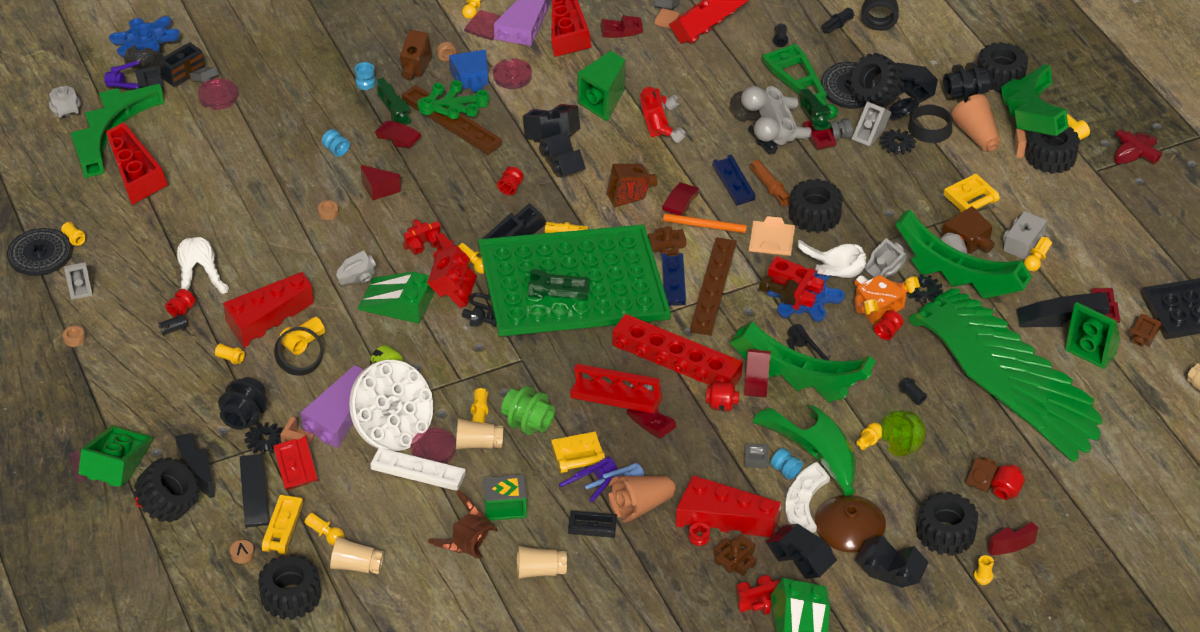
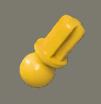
(470, 10)
(1038, 253)
(473, 258)
(870, 435)
(322, 527)

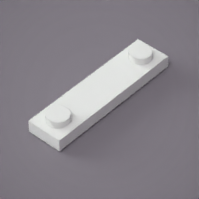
(418, 469)

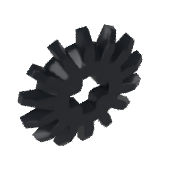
(903, 107)
(888, 141)
(932, 289)
(263, 445)

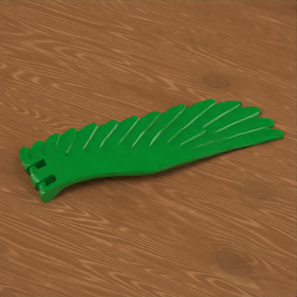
(1012, 371)

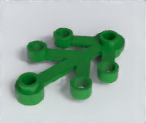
(429, 104)

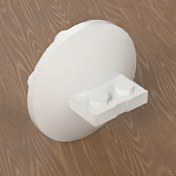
(390, 404)

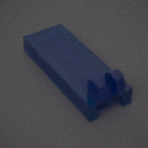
(734, 180)
(674, 279)

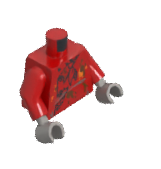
(656, 115)

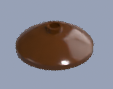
(848, 522)

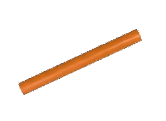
(704, 223)

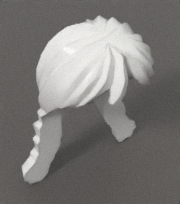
(198, 250)
(841, 261)

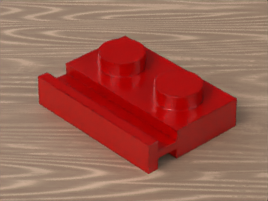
(296, 463)

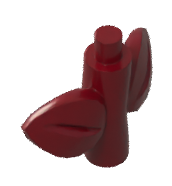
(1137, 146)

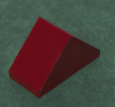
(380, 182)

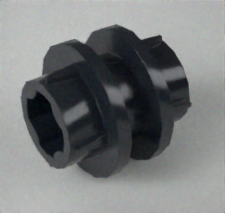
(967, 82)
(242, 403)

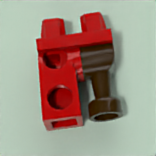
(792, 283)

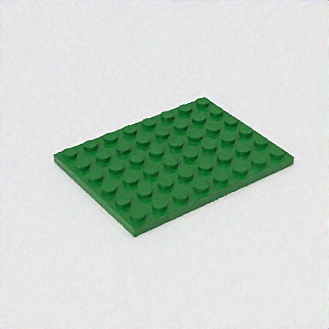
(614, 258)

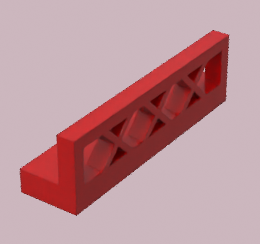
(616, 393)

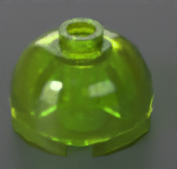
(903, 432)

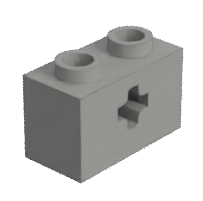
(1024, 234)

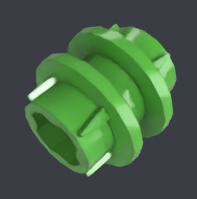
(528, 410)

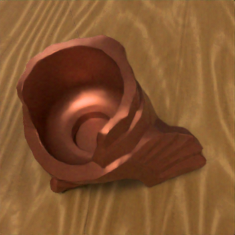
(468, 531)

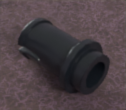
(780, 38)
(176, 323)
(912, 390)

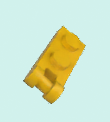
(282, 524)

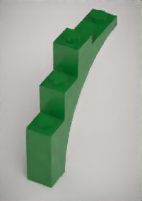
(115, 109)
(1030, 110)
(959, 268)
(802, 371)

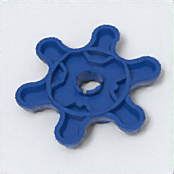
(145, 35)
(817, 312)

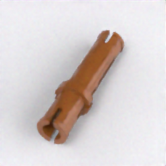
(774, 187)

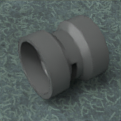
(841, 129)

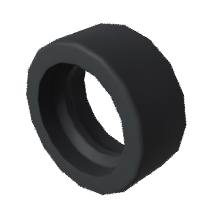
(880, 24)

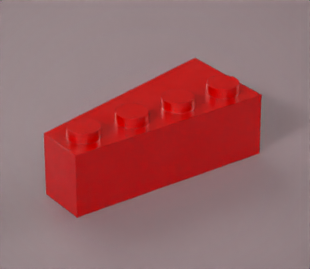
(702, 17)
(568, 28)
(137, 167)
(267, 307)
(727, 509)

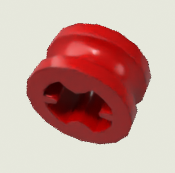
(699, 540)

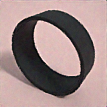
(927, 135)
(293, 370)

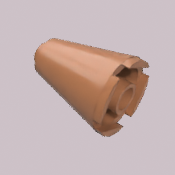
(977, 122)
(638, 494)

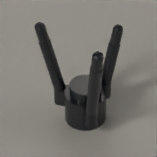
(799, 337)

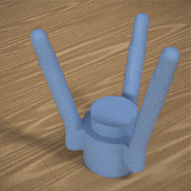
(631, 470)

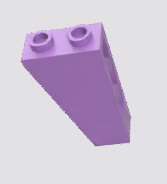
(521, 21)
(330, 413)

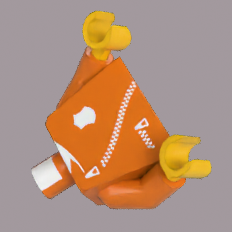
(880, 295)

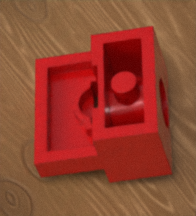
(452, 275)

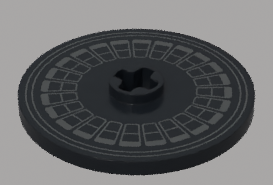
(836, 85)
(39, 251)

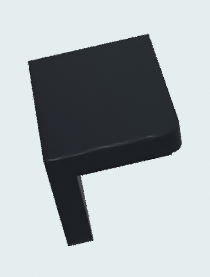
(149, 76)

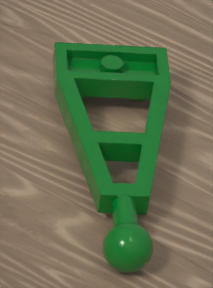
(792, 55)

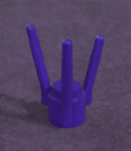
(116, 79)
(603, 466)

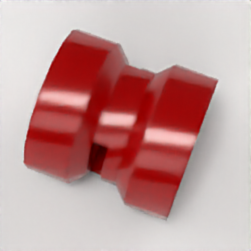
(510, 180)
(180, 303)
(888, 325)

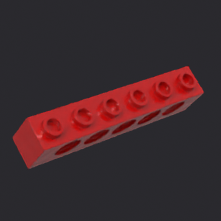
(675, 352)

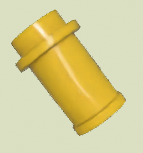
(75, 236)
(234, 355)
(984, 574)

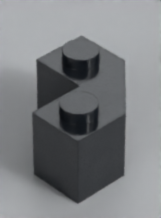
(918, 81)
(545, 123)
(560, 155)
(805, 548)
(891, 566)

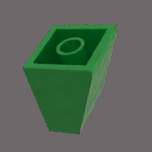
(602, 84)

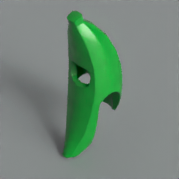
(822, 441)

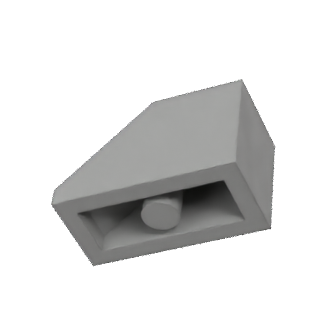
(871, 124)
(78, 281)

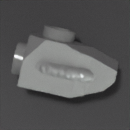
(64, 101)
(886, 259)
(356, 269)

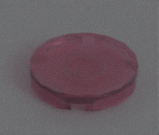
(512, 73)
(217, 94)
(434, 445)

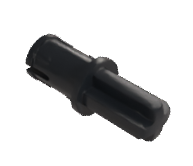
(838, 20)
(769, 146)

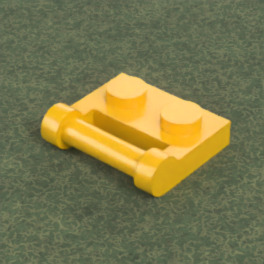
(969, 189)
(577, 451)

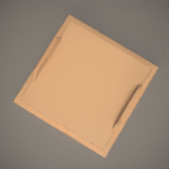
(772, 236)

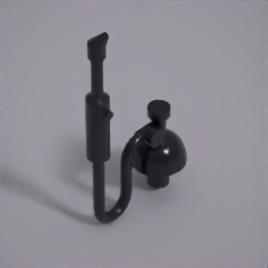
(478, 315)

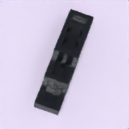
(1057, 310)

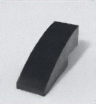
(525, 222)
(196, 460)
(254, 490)

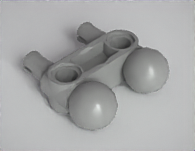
(776, 119)

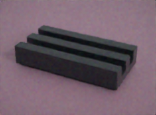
(592, 527)

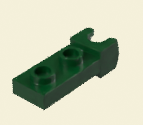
(394, 103)
(815, 110)
(557, 285)

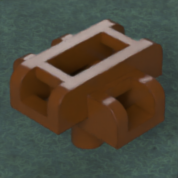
(667, 238)
(734, 549)

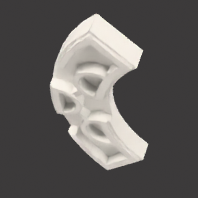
(801, 493)

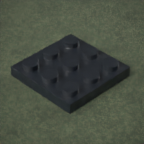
(1176, 307)

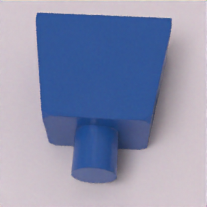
(470, 69)

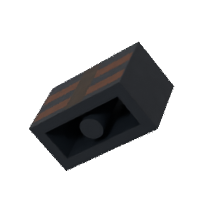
(179, 63)

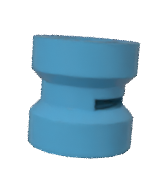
(365, 75)
(335, 142)
(787, 464)

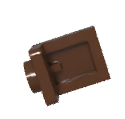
(1144, 330)
(982, 474)

